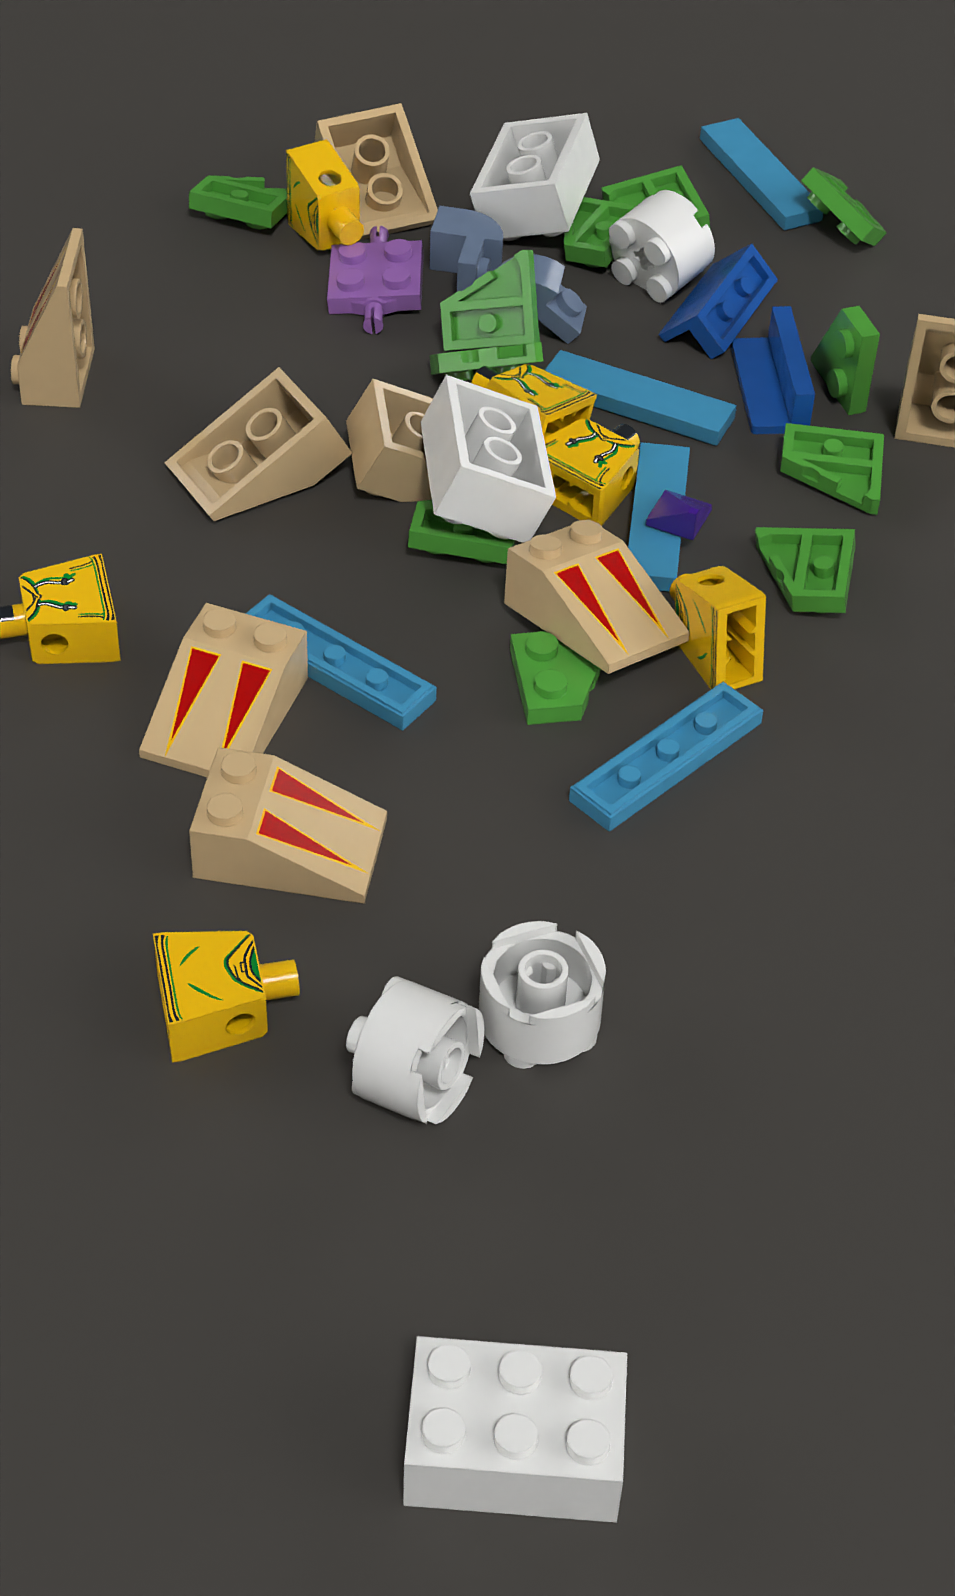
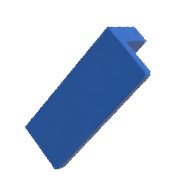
(723, 301)
(774, 376)

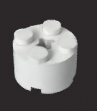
(660, 245)
(541, 994)
(415, 1051)

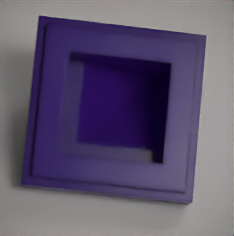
(678, 515)

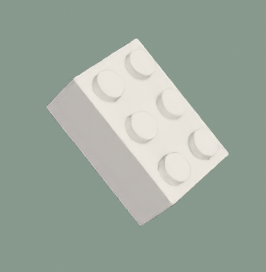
(537, 175)
(487, 460)
(516, 1429)

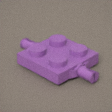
(375, 278)

